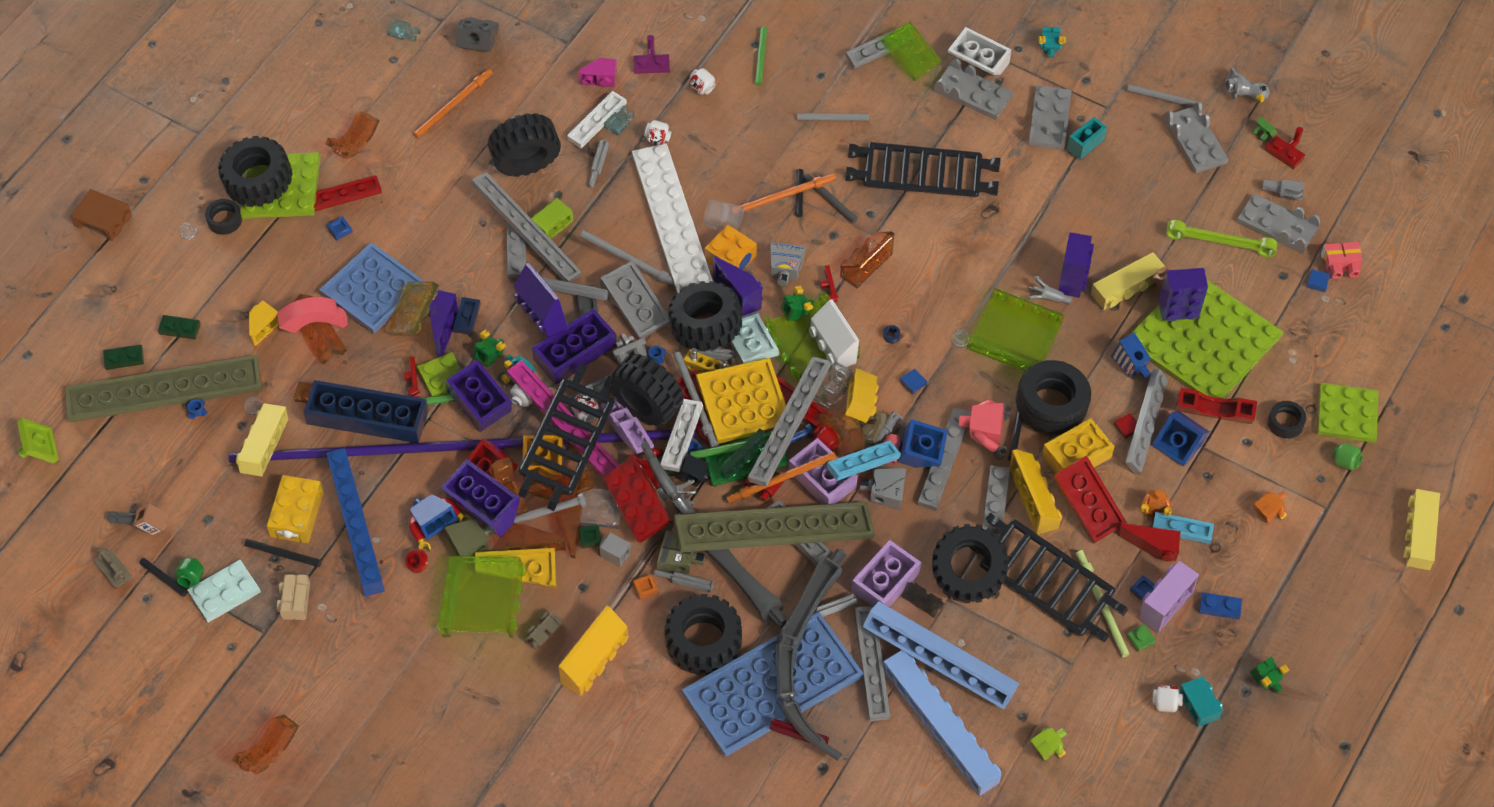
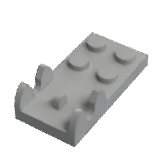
(972, 90)
(1050, 117)
(1196, 138)
(1279, 223)
(635, 300)

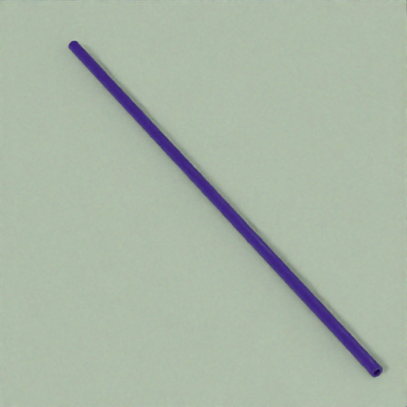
(432, 447)

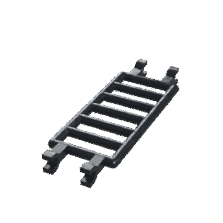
(868, 152)
(588, 445)
(1060, 557)

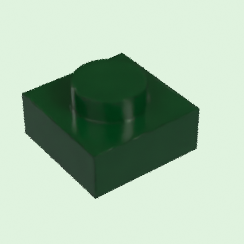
(590, 536)

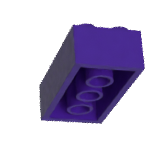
(579, 343)

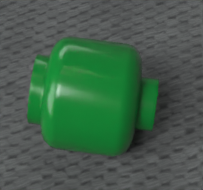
(189, 572)

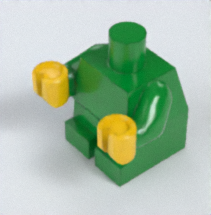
(796, 306)
(488, 349)
(1269, 674)

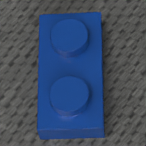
(1220, 605)

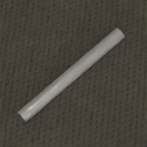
(1159, 95)
(832, 117)

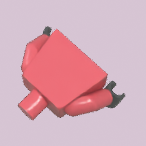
(987, 424)

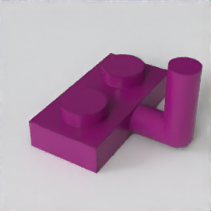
(651, 63)

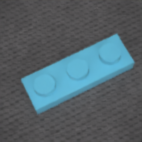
(1190, 528)

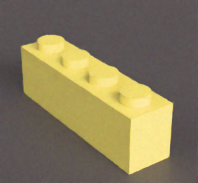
(1126, 281)
(262, 439)
(1422, 529)

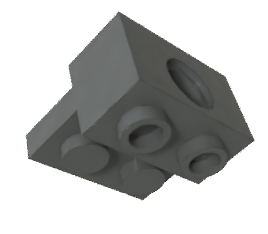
(485, 32)

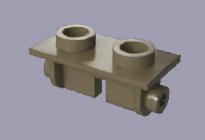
(112, 567)
(548, 623)

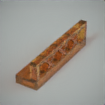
(326, 336)

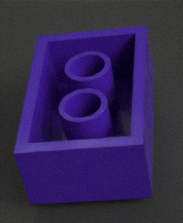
(1076, 264)
(1183, 294)
(479, 395)

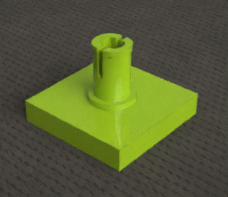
(37, 441)

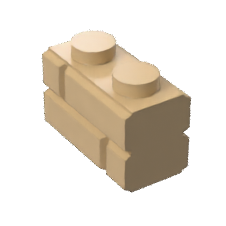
(294, 597)

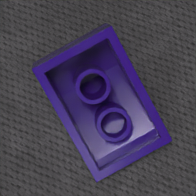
(741, 282)
(443, 316)

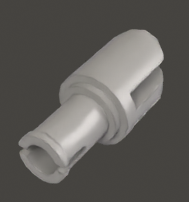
(1285, 188)

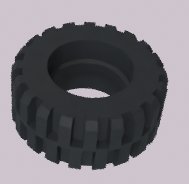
(524, 144)
(261, 188)
(703, 299)
(646, 389)
(970, 537)
(703, 610)

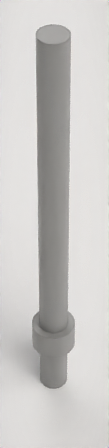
(662, 276)
(707, 426)

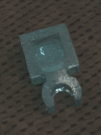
(402, 29)
(618, 122)

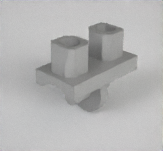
(636, 347)

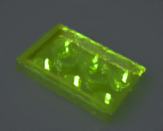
(911, 51)

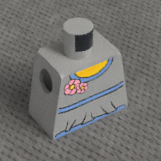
(786, 262)

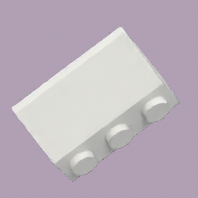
(981, 52)
(834, 335)

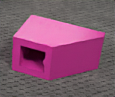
(599, 73)

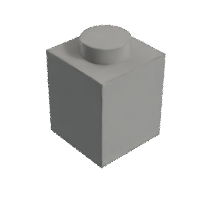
(615, 549)

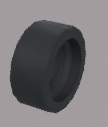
(226, 227)
(1283, 431)

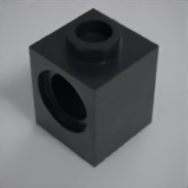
(693, 469)

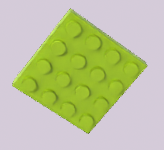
(300, 195)

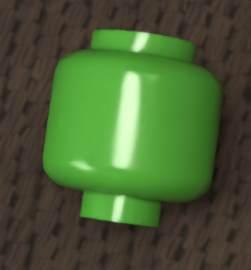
(1347, 456)

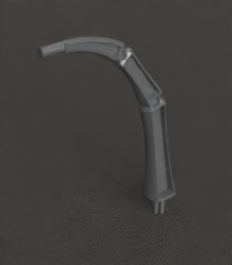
(822, 579)
(764, 601)

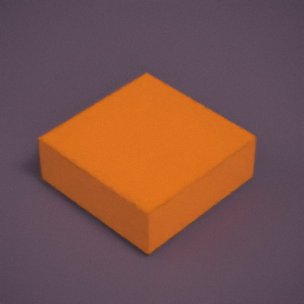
(645, 586)

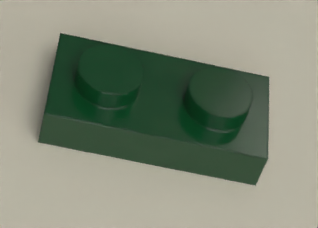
(179, 327)
(123, 357)

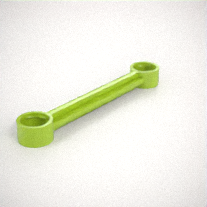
(1266, 246)

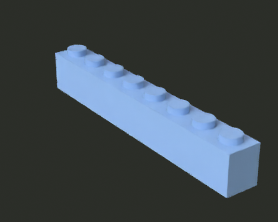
(941, 655)
(942, 722)

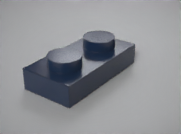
(467, 316)

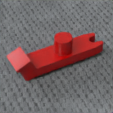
(828, 283)
(412, 375)

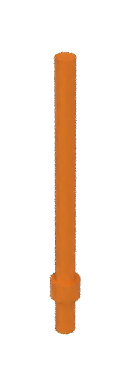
(477, 82)
(815, 183)
(747, 492)

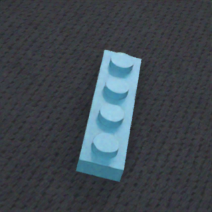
(863, 460)

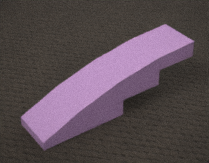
(627, 427)

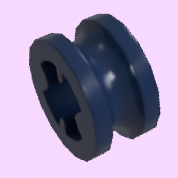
(894, 329)

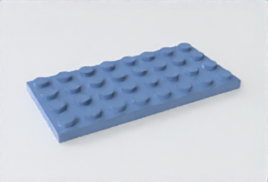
(742, 695)

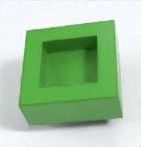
(1141, 638)

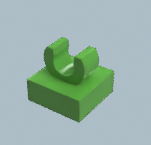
(1266, 127)

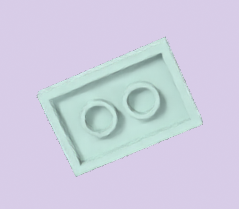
(754, 341)
(224, 591)

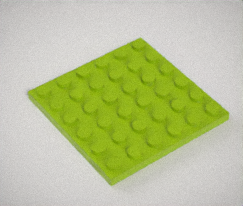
(1209, 350)

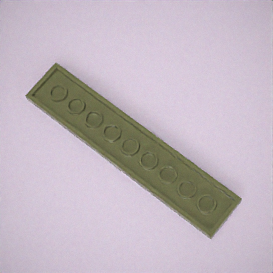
(163, 388)
(773, 526)

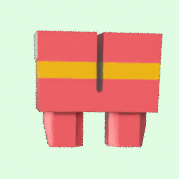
(1342, 259)

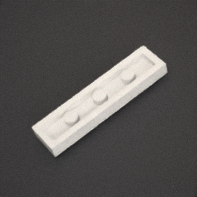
(595, 120)
(681, 435)

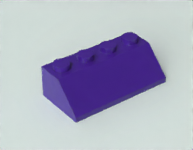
(539, 302)
(482, 497)

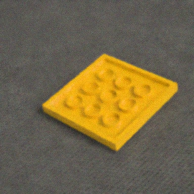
(742, 399)

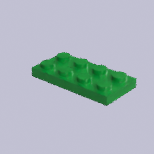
(717, 460)

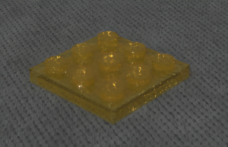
(411, 308)

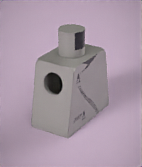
(886, 487)

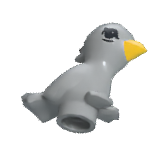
(1241, 86)

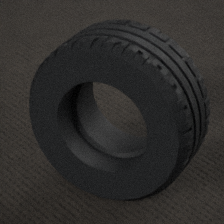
(1056, 376)

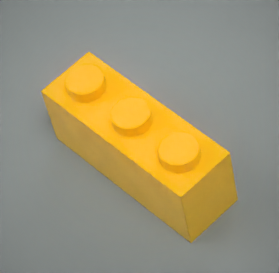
(862, 396)

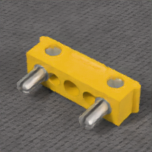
(703, 363)

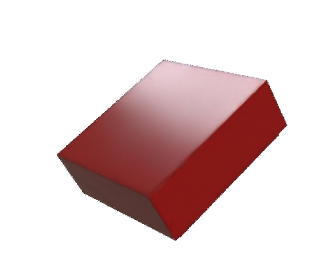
(1126, 425)

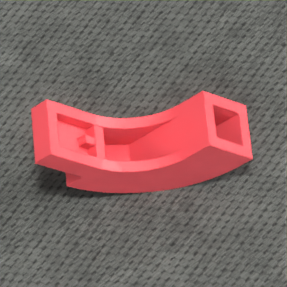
(311, 310)

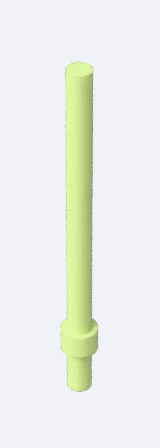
(1106, 611)

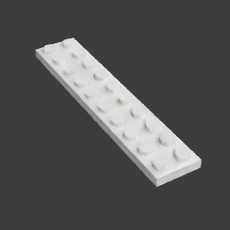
(671, 216)

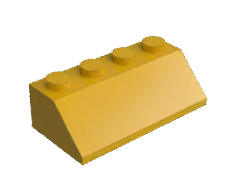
(1034, 492)
(593, 652)

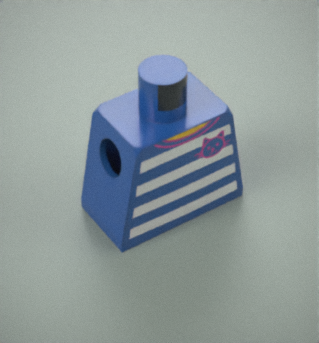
(1132, 357)

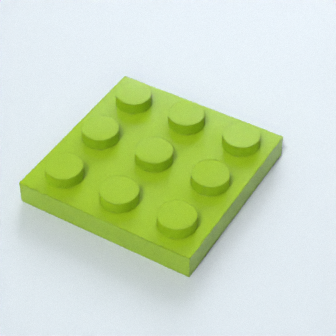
(1348, 412)

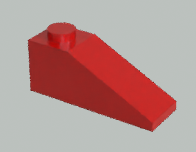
(1155, 541)

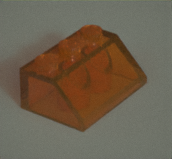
(867, 258)

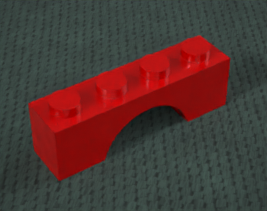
(1228, 409)

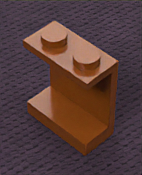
(102, 213)

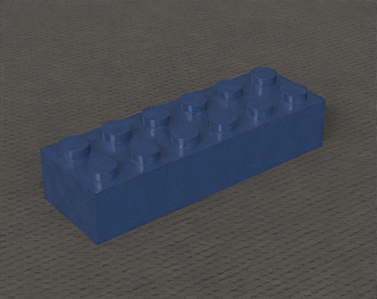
(366, 411)

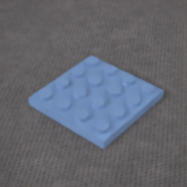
(369, 287)

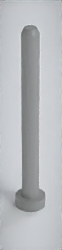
(581, 499)

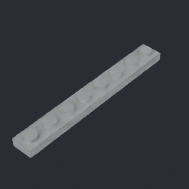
(526, 228)
(789, 421)

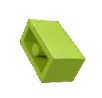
(553, 218)

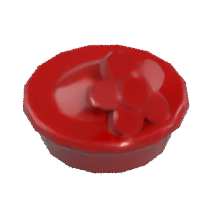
(416, 560)

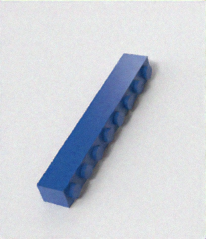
(355, 522)

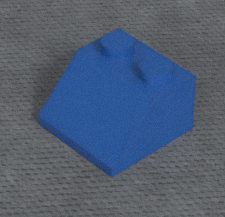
(1180, 437)
(922, 445)

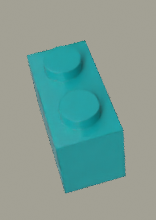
(1087, 138)
(1201, 701)

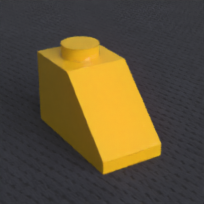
(262, 321)

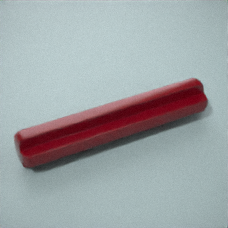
(788, 729)

